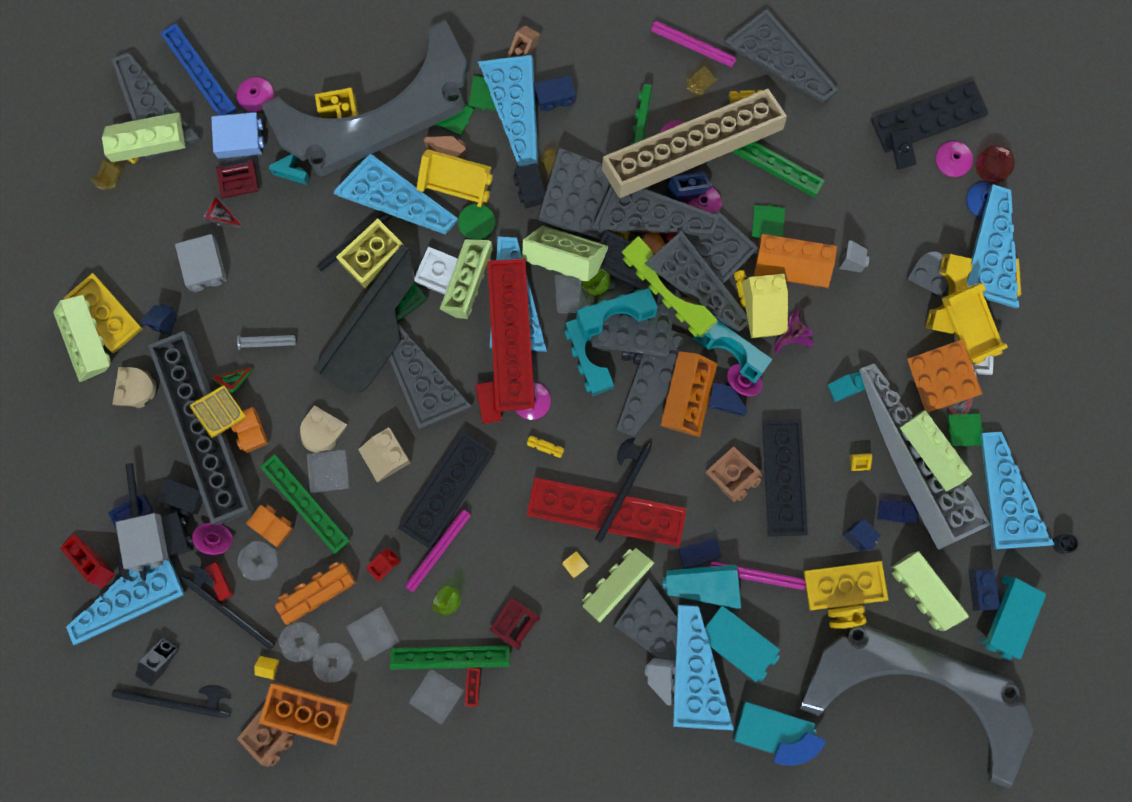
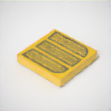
(217, 411)

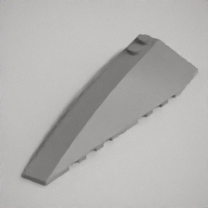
(945, 514)

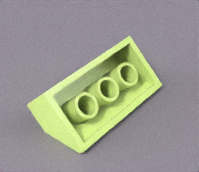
(143, 137)
(564, 253)
(466, 278)
(81, 337)
(936, 450)
(617, 584)
(928, 591)

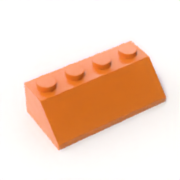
(797, 259)
(689, 393)
(304, 713)

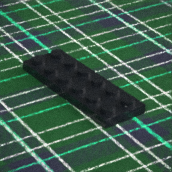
(932, 114)
(784, 478)
(446, 490)

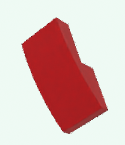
(486, 400)

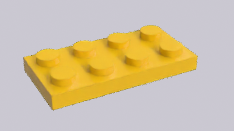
(112, 319)
(845, 585)

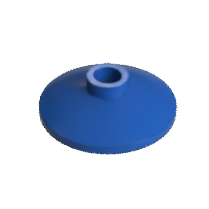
(975, 198)

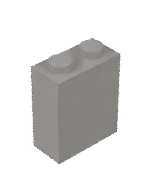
(201, 263)
(142, 542)

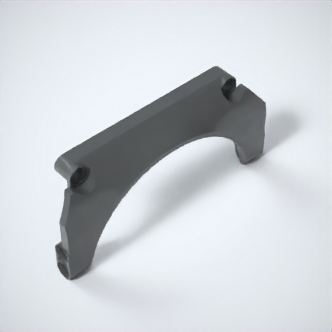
(341, 141)
(880, 653)

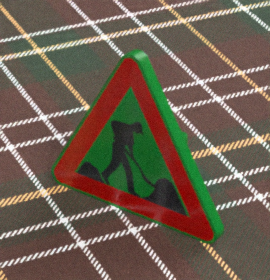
(233, 379)

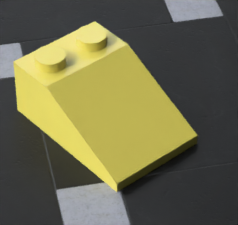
(766, 305)

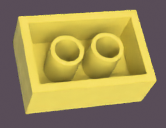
(369, 253)

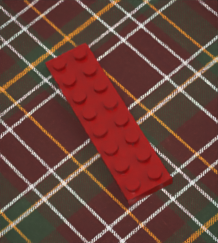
(510, 335)
(590, 508)

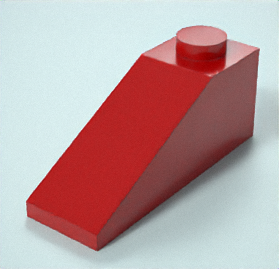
(87, 561)

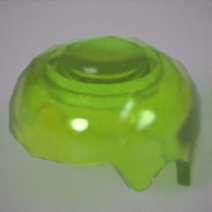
(597, 284)
(446, 601)

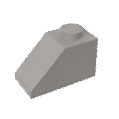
(853, 257)
(661, 678)

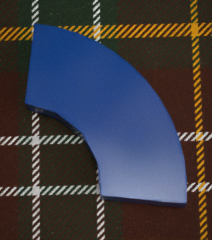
(799, 752)

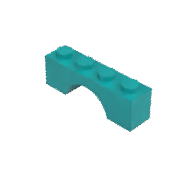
(638, 305)
(750, 359)
(597, 378)

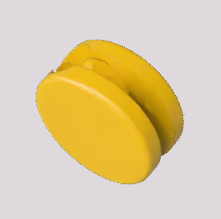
(847, 616)

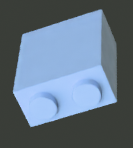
(237, 135)

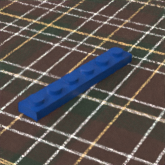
(198, 71)

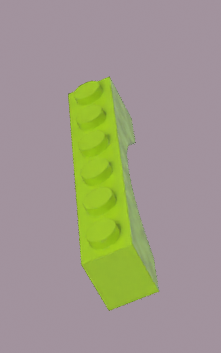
(696, 316)

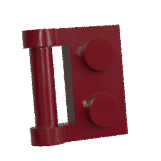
(237, 184)
(509, 619)

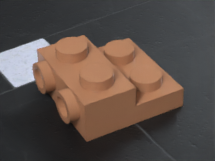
(734, 474)
(265, 742)

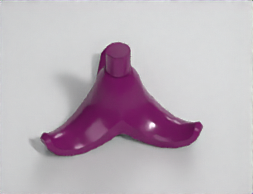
(796, 333)

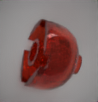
(995, 163)

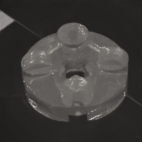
(248, 567)
(297, 630)
(321, 662)

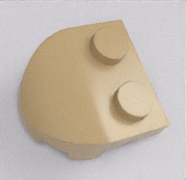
(133, 387)
(320, 430)

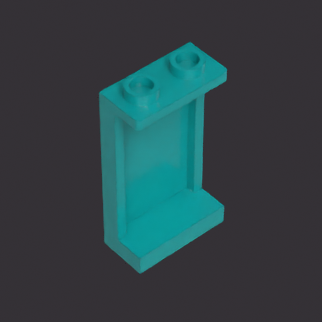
(1014, 619)
(741, 644)
(767, 728)

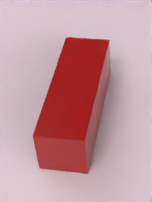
(221, 585)
(472, 687)

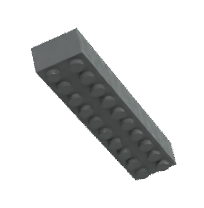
(209, 457)

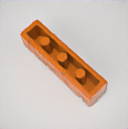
(315, 593)

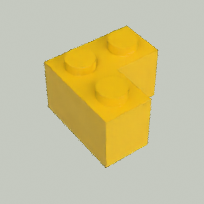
(336, 104)

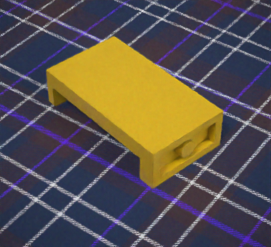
(454, 176)
(974, 322)

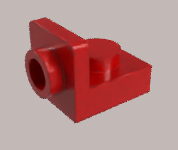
(383, 564)

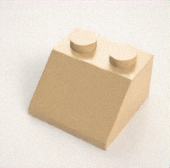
(384, 455)

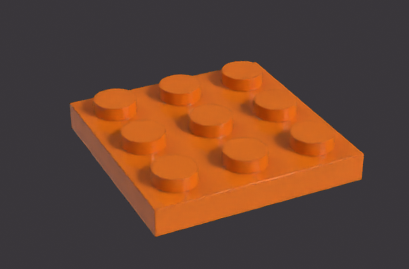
(945, 376)

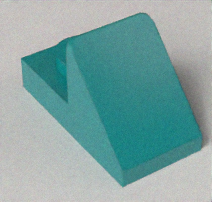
(285, 169)
(846, 386)

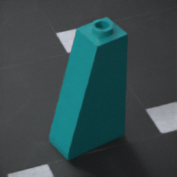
(705, 584)

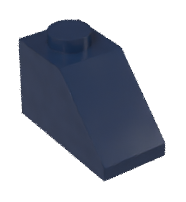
(688, 186)
(160, 319)
(726, 399)

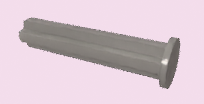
(265, 341)

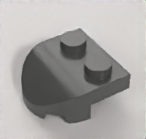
(927, 273)

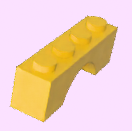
(955, 271)

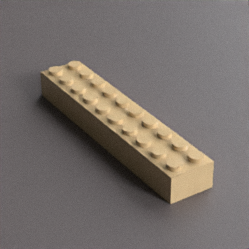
(693, 143)

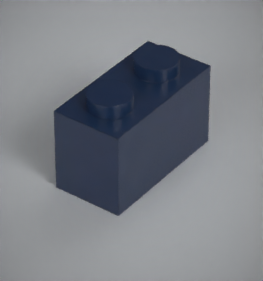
(555, 93)
(862, 535)
(984, 590)

